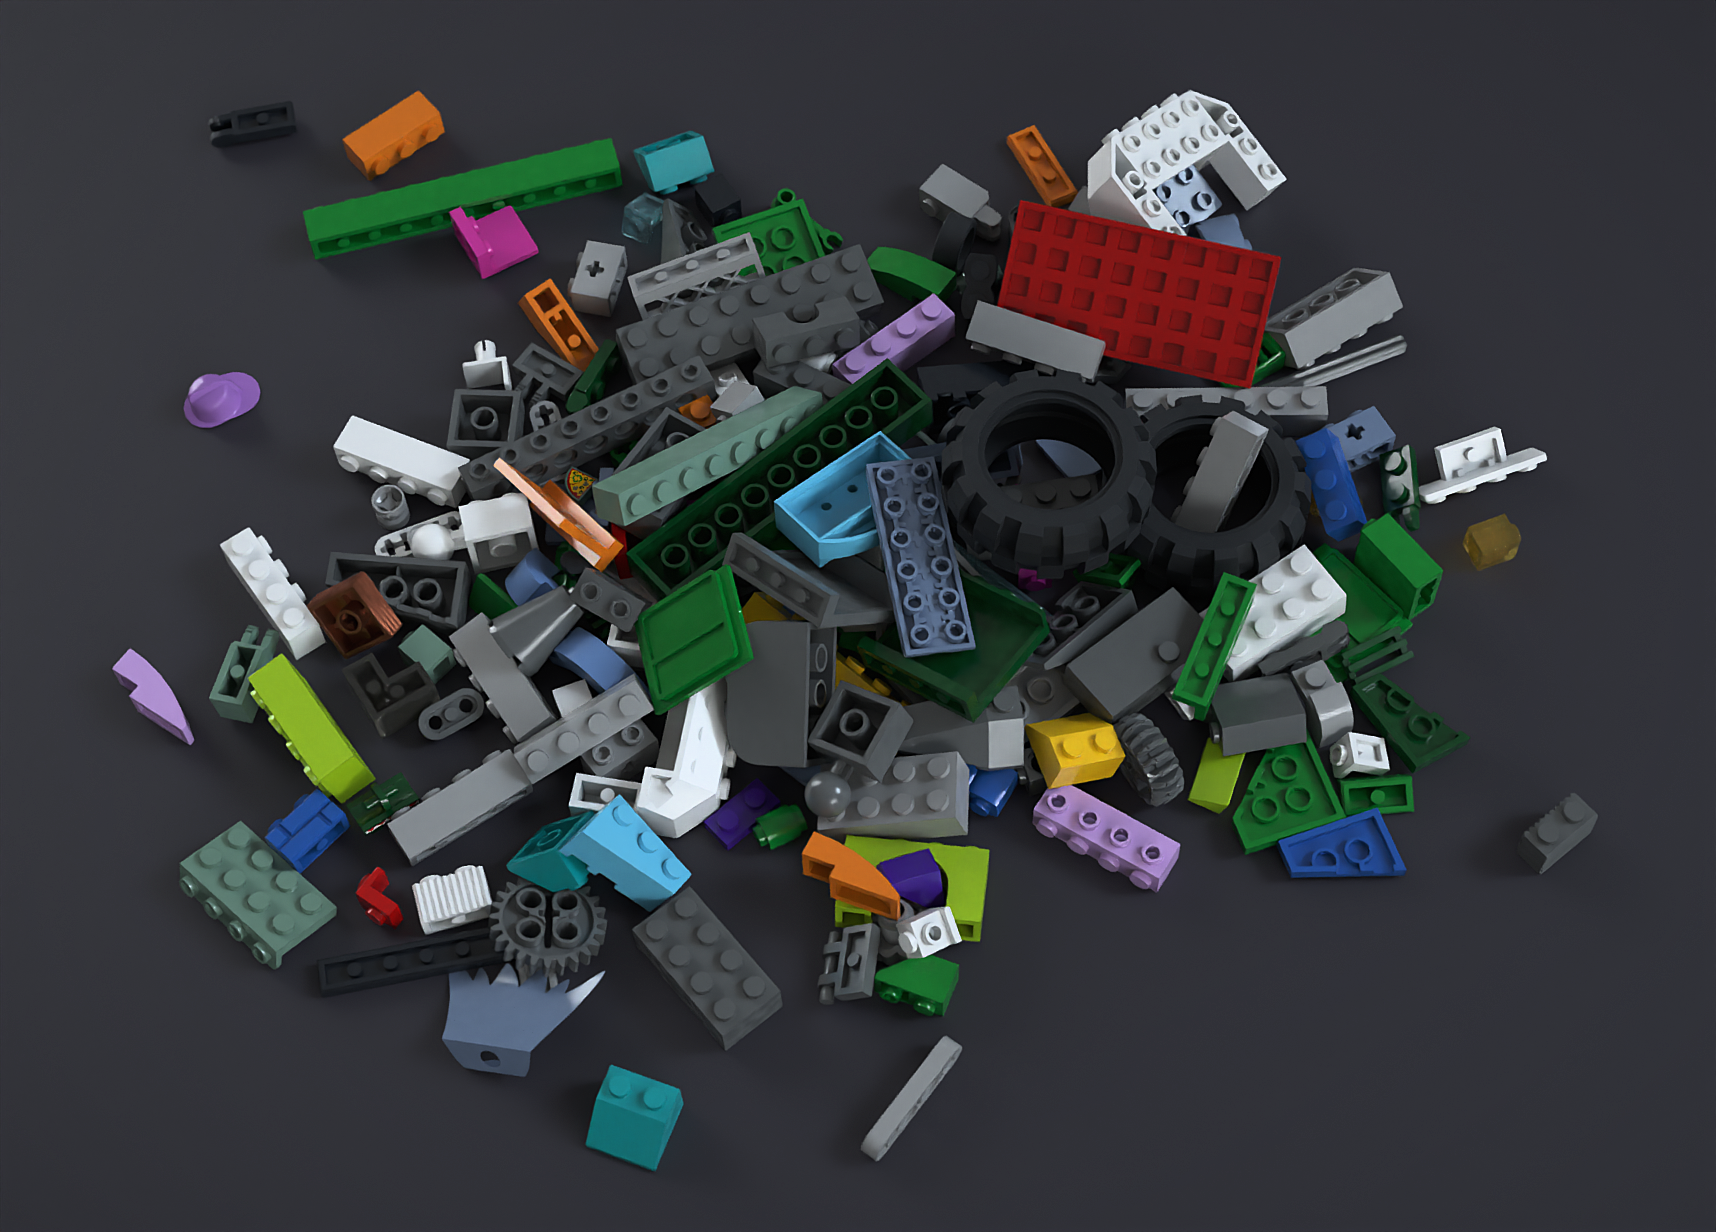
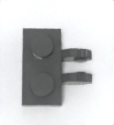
(547, 372)

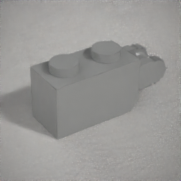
(951, 192)

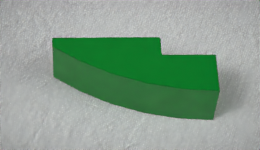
(911, 274)

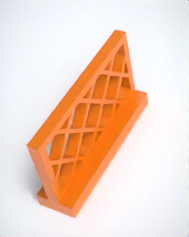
(566, 518)

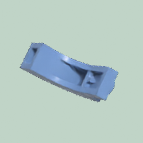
(592, 660)

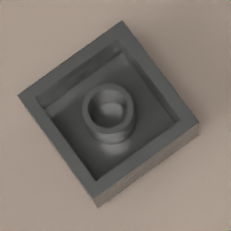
(484, 421)

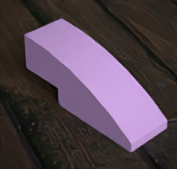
(152, 695)

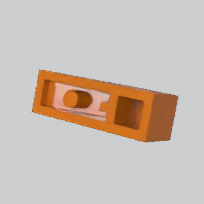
(558, 325)

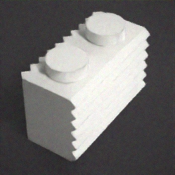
(452, 899)

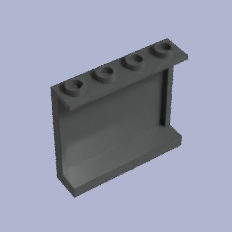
(835, 595)

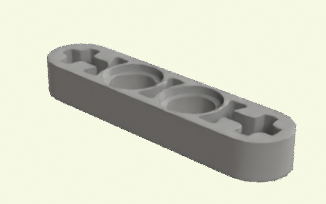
(911, 1098)

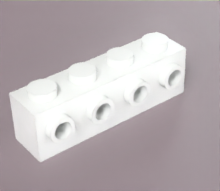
(401, 461)
(272, 592)

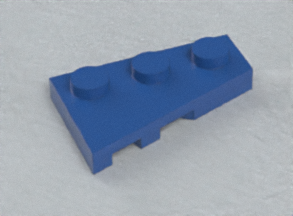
(1343, 849)

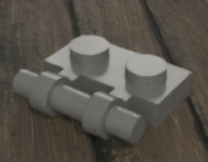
(849, 963)

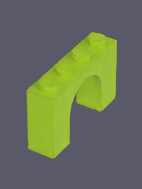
(962, 877)

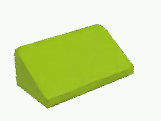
(1215, 778)

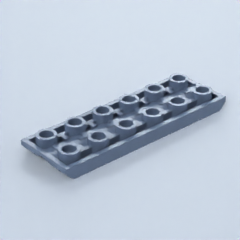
(919, 557)

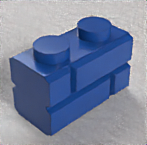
(307, 830)

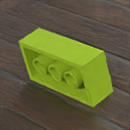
(309, 730)

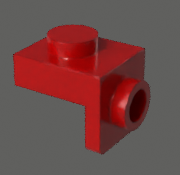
(377, 906)

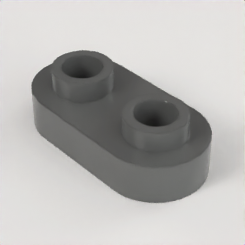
(450, 714)

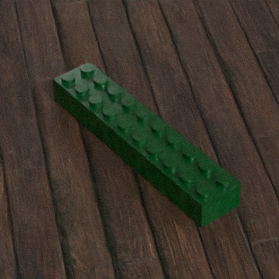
(745, 500)

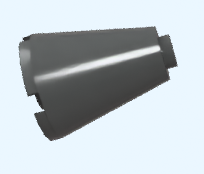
(536, 628)

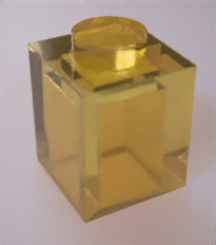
(1492, 542)

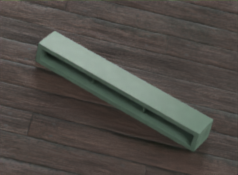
(702, 457)

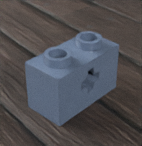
(1363, 437)

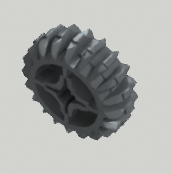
(1149, 760)

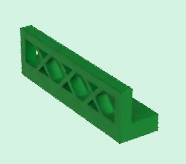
(1214, 644)

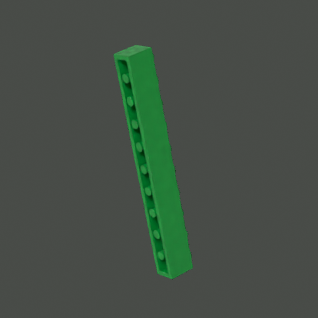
(478, 192)

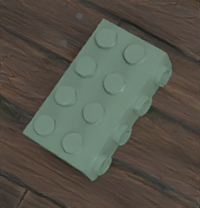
(254, 893)

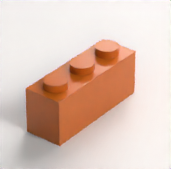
(393, 135)

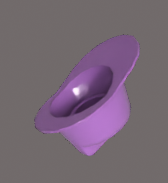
(220, 398)

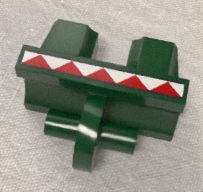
(381, 802)

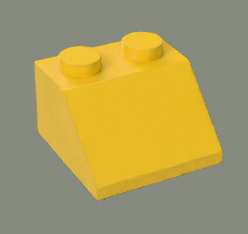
(1075, 749)

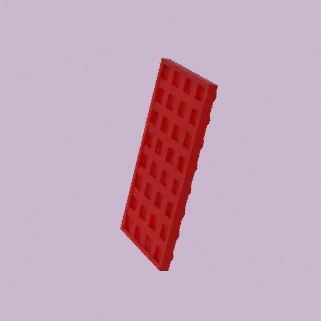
(1142, 291)

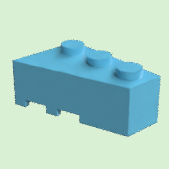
(628, 854)

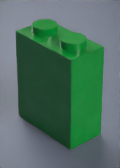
(1397, 565)

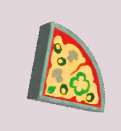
(579, 485)

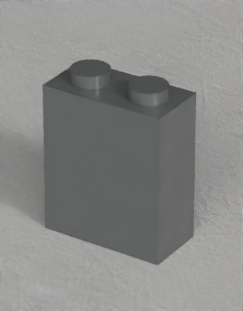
(1256, 715)

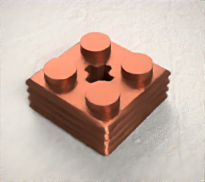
(354, 615)

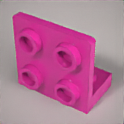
(493, 240)

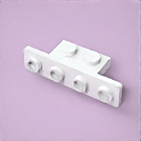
(1475, 461)

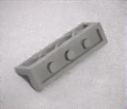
(695, 273)

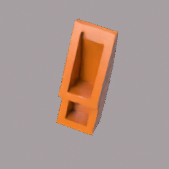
(850, 876)

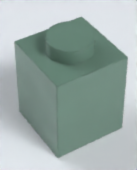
(429, 650)

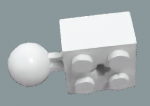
(493, 530)

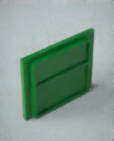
(1367, 609)
(693, 638)

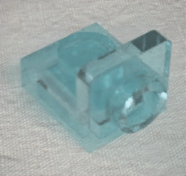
(641, 217)

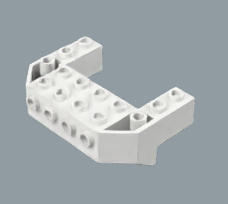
(1164, 144)
(689, 766)

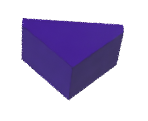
(915, 878)

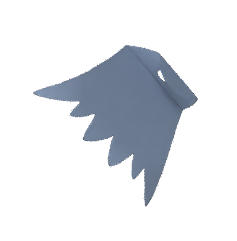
(505, 1017)

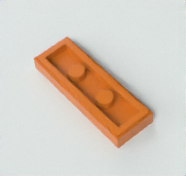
(1042, 167)

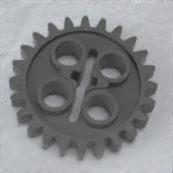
(513, 922)

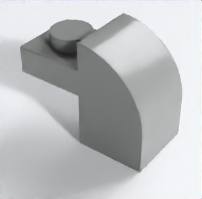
(1326, 703)

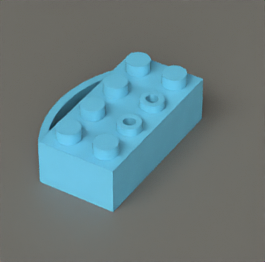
(833, 508)

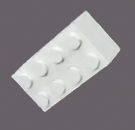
(1288, 604)

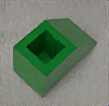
(919, 982)

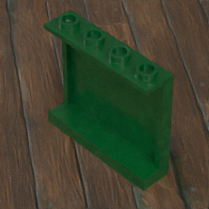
(966, 680)

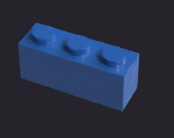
(1332, 484)

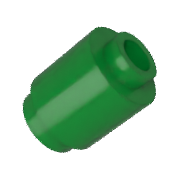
(779, 826)

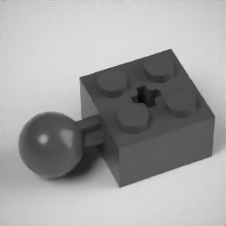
(857, 735)

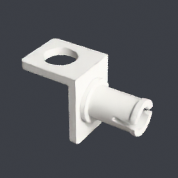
(487, 369)

